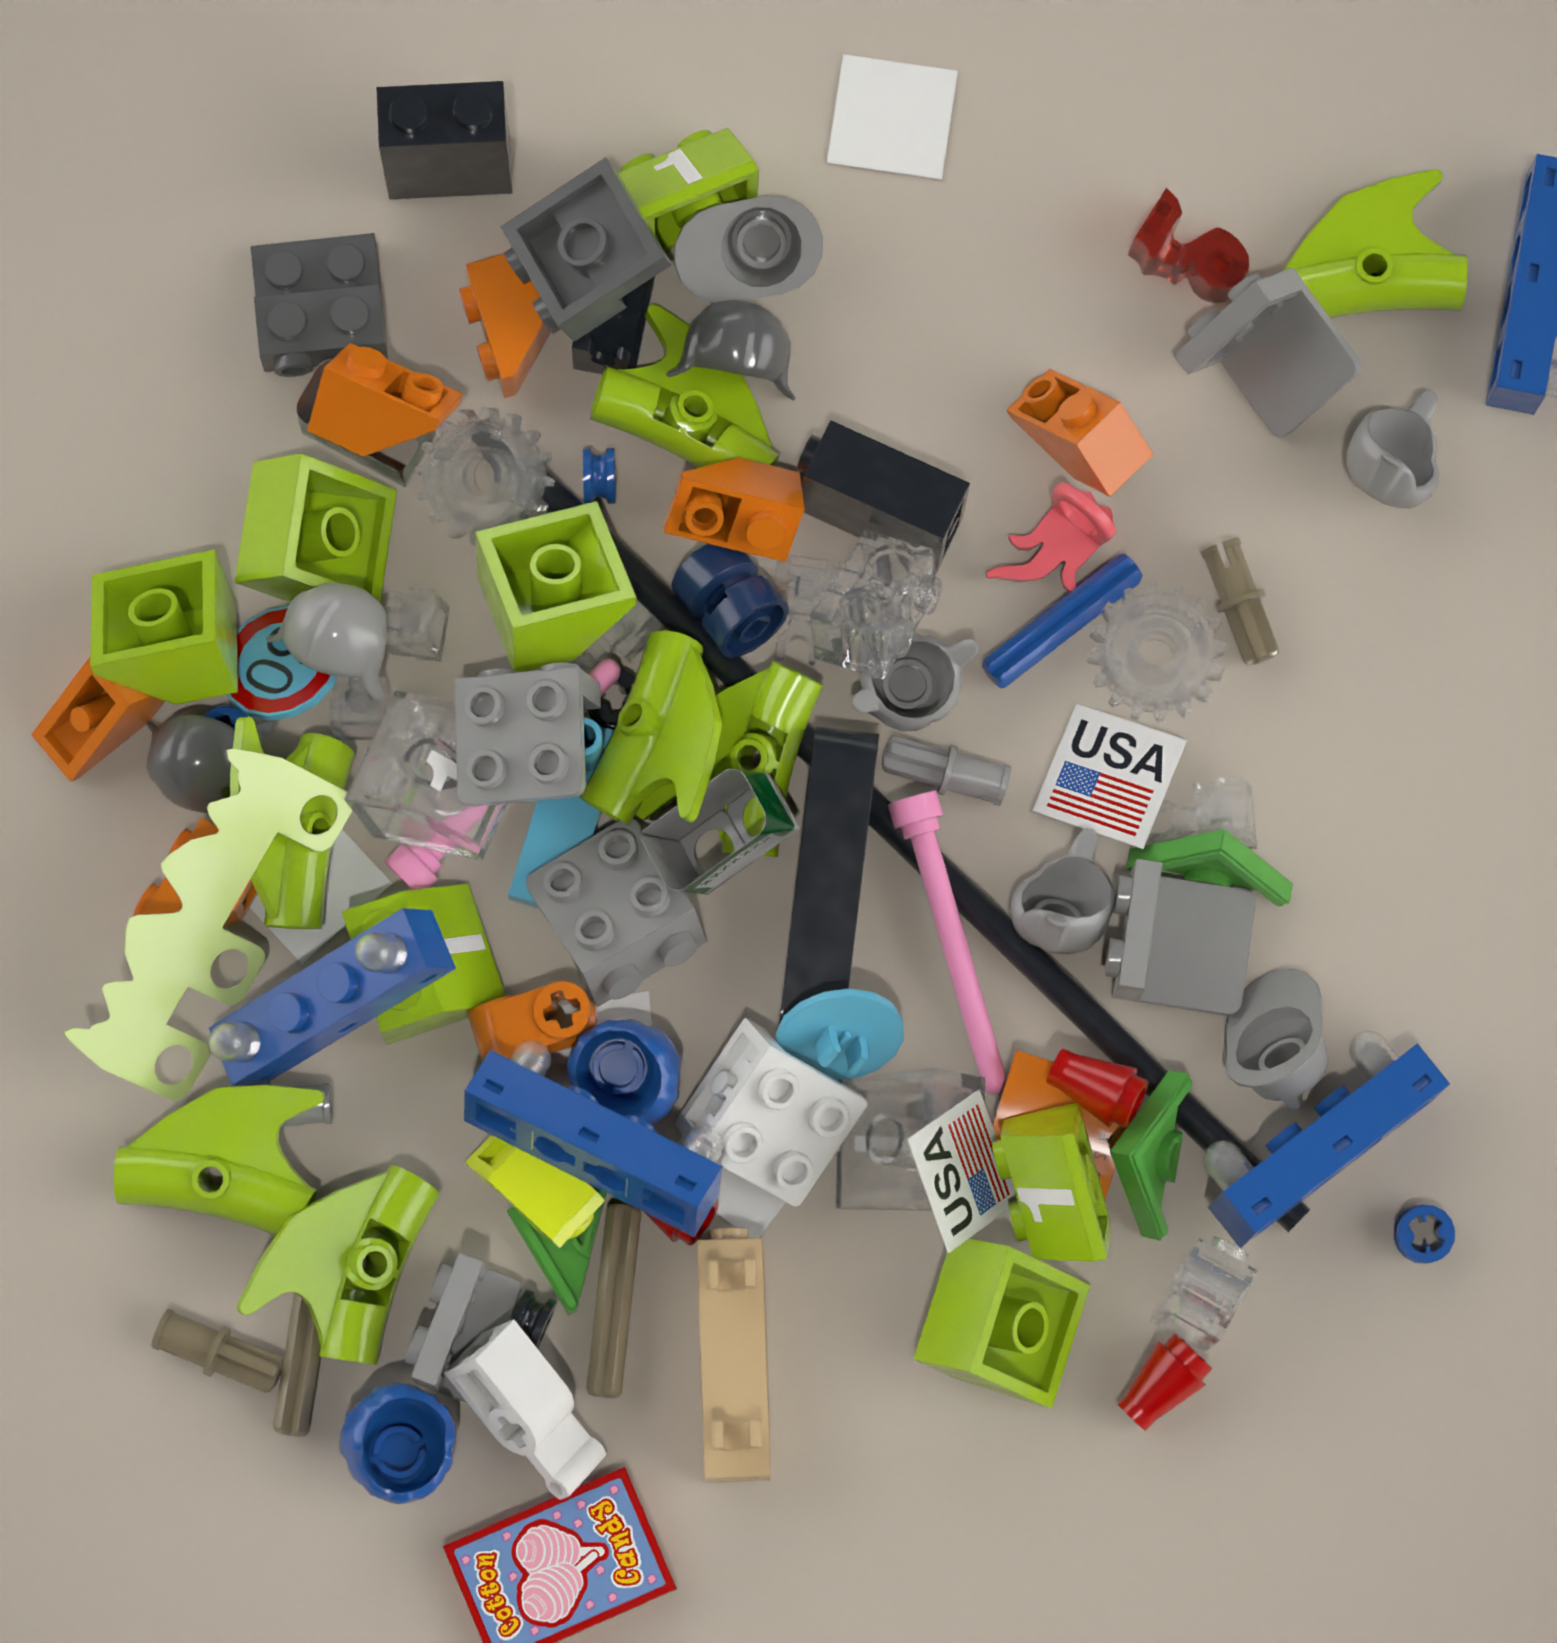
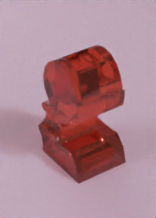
(1210, 262)

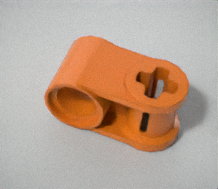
(523, 1017)

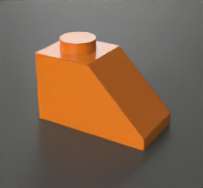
(92, 721)

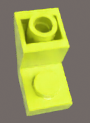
(544, 1195)

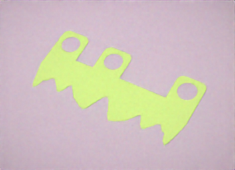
(180, 947)

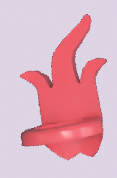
(1068, 536)

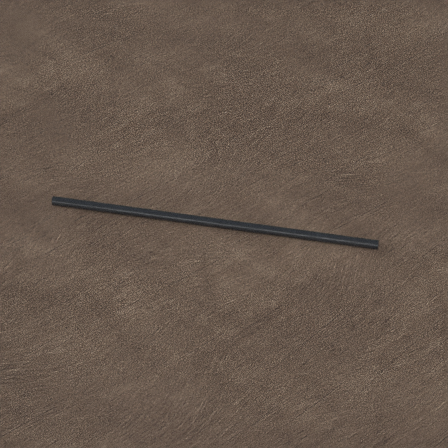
(969, 898)

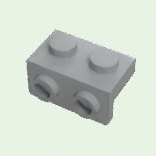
(469, 1304)

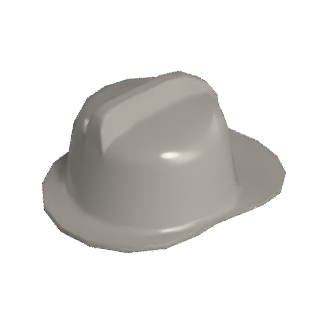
(748, 249)
(1278, 1037)

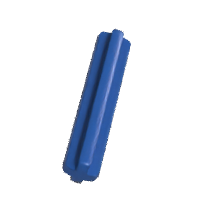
(1061, 621)

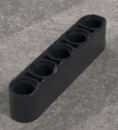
(830, 864)

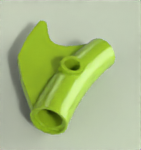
(1377, 236)
(695, 415)
(761, 715)
(661, 734)
(291, 874)
(228, 1131)
(323, 1255)

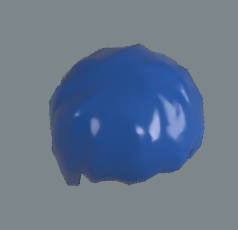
(627, 1068)
(398, 1442)

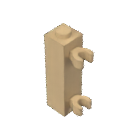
(733, 1357)

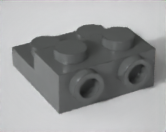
(583, 250)
(316, 301)

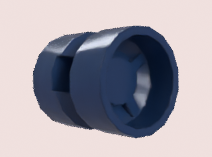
(734, 602)

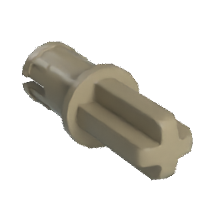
(1241, 603)
(217, 1351)

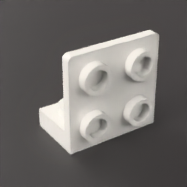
(772, 1113)

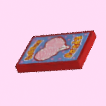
(561, 1565)

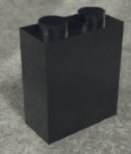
(444, 140)
(880, 490)

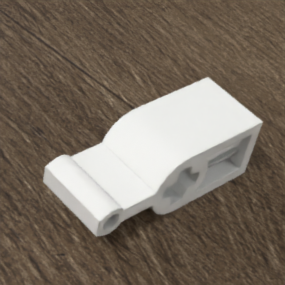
(526, 1406)

